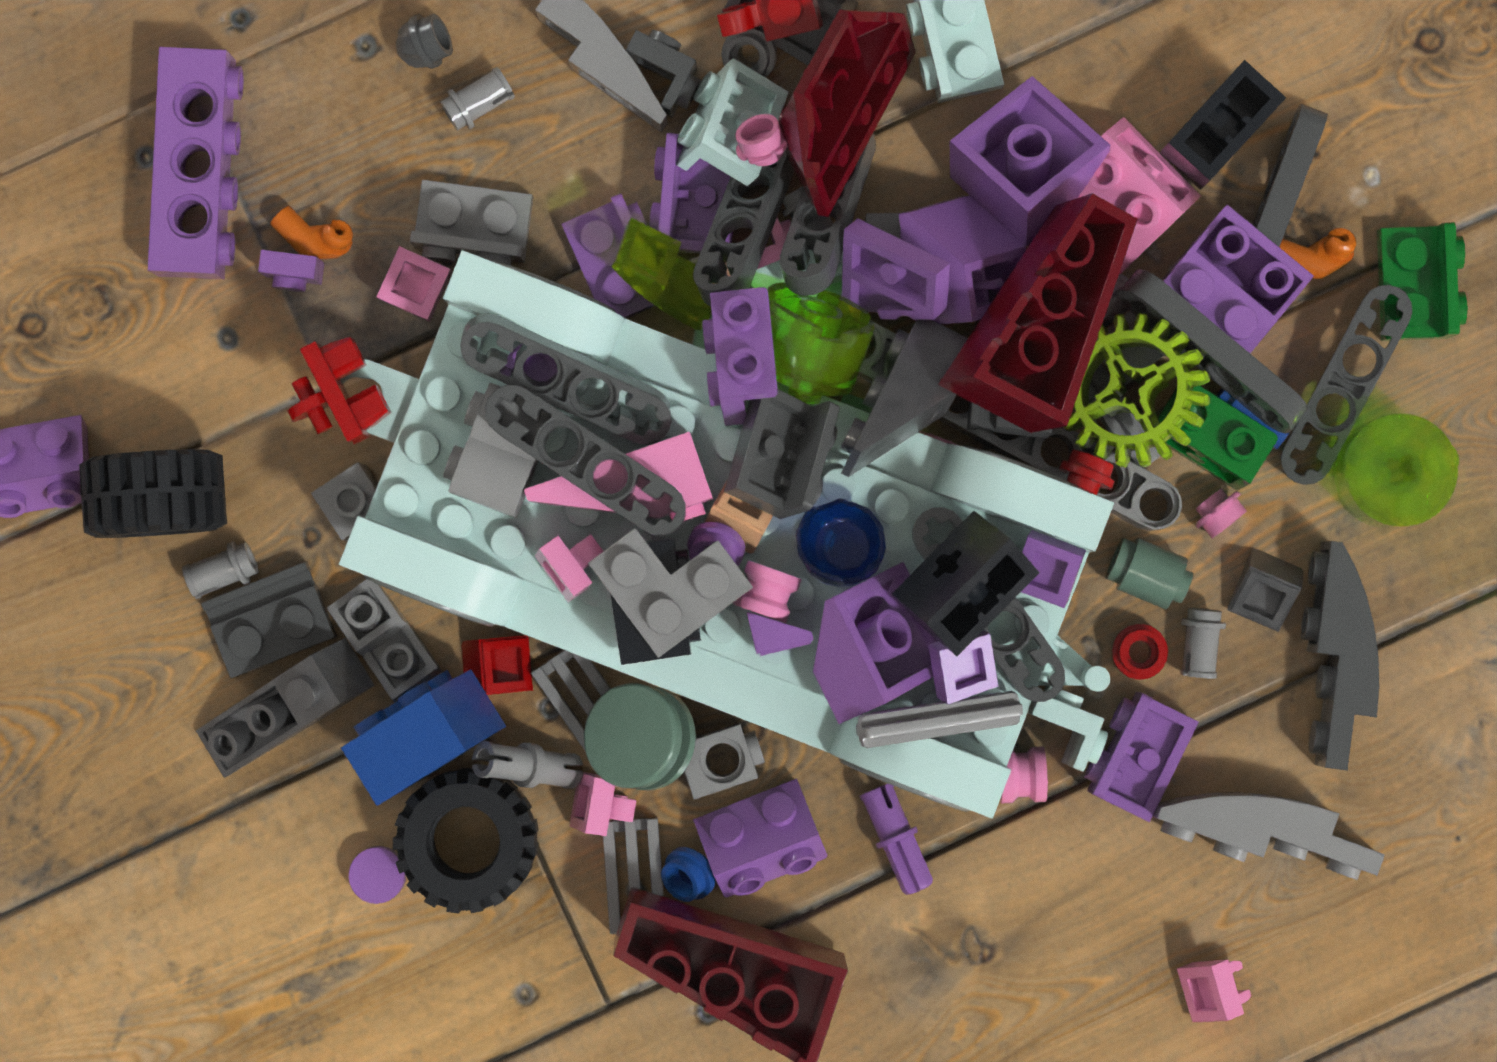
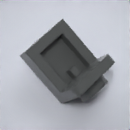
(662, 56)

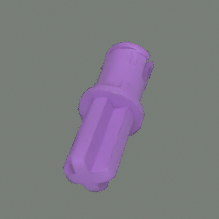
(897, 839)

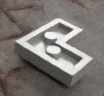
(667, 605)

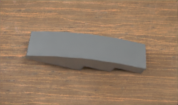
(602, 58)

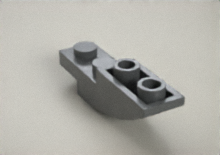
(1344, 630)

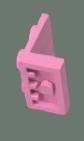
(1141, 184)

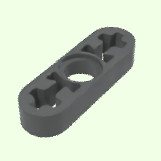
(1289, 172)

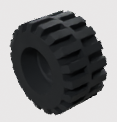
(153, 493)
(427, 870)

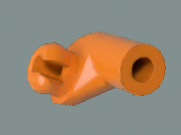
(321, 241)
(1324, 255)

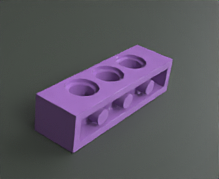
(181, 79)

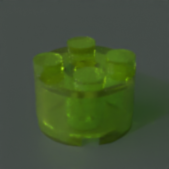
(817, 342)
(1425, 460)

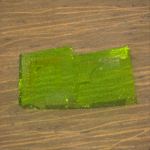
(655, 271)

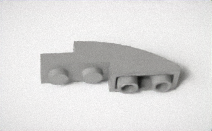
(1249, 820)

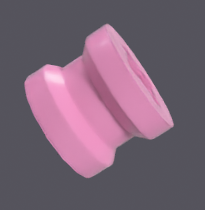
(769, 591)
(1027, 776)

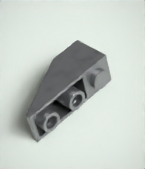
(909, 395)
(285, 707)

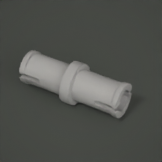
(527, 765)

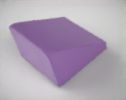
(775, 636)

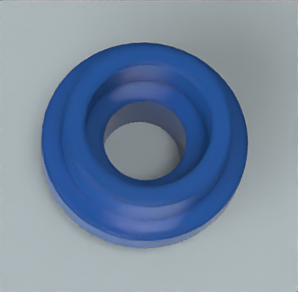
(687, 874)

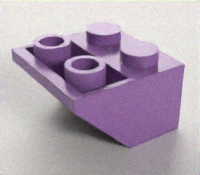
(975, 246)
(1237, 278)

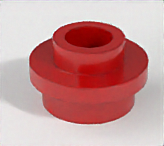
(1088, 471)
(1157, 651)

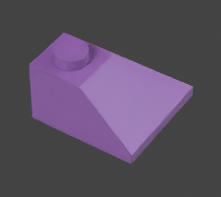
(870, 647)

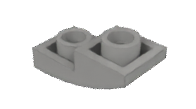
(384, 639)

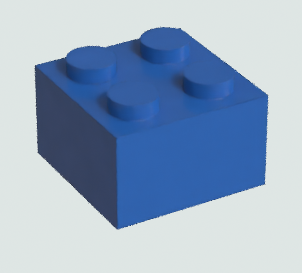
(421, 733)

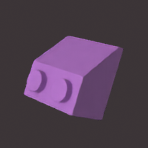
(1026, 158)

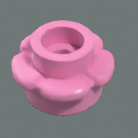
(760, 140)
(1219, 512)

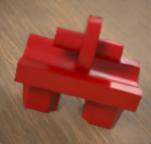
(352, 413)

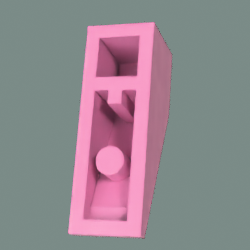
(670, 459)

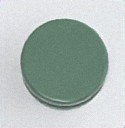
(639, 737)

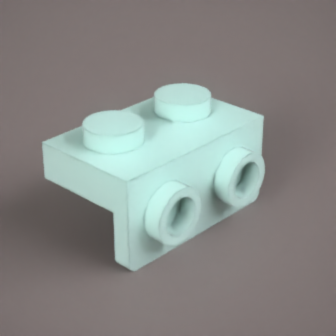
(1087, 737)

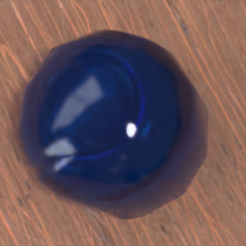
(840, 543)

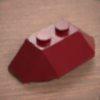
(844, 99)

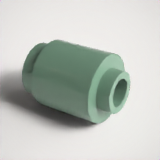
(1149, 572)

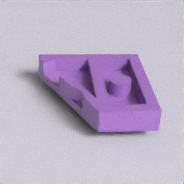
(892, 275)

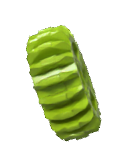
(1107, 402)

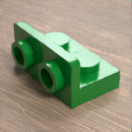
(1426, 268)
(1227, 442)

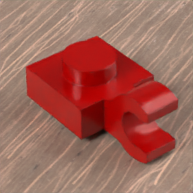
(776, 17)

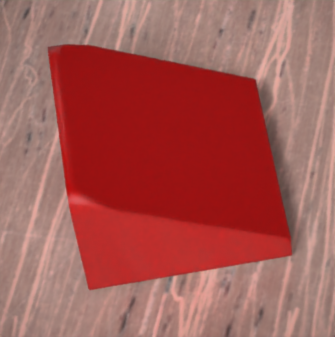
(499, 663)

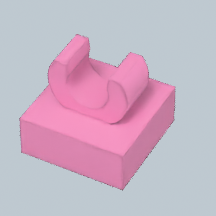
(414, 284)
(567, 566)
(596, 804)
(1212, 990)

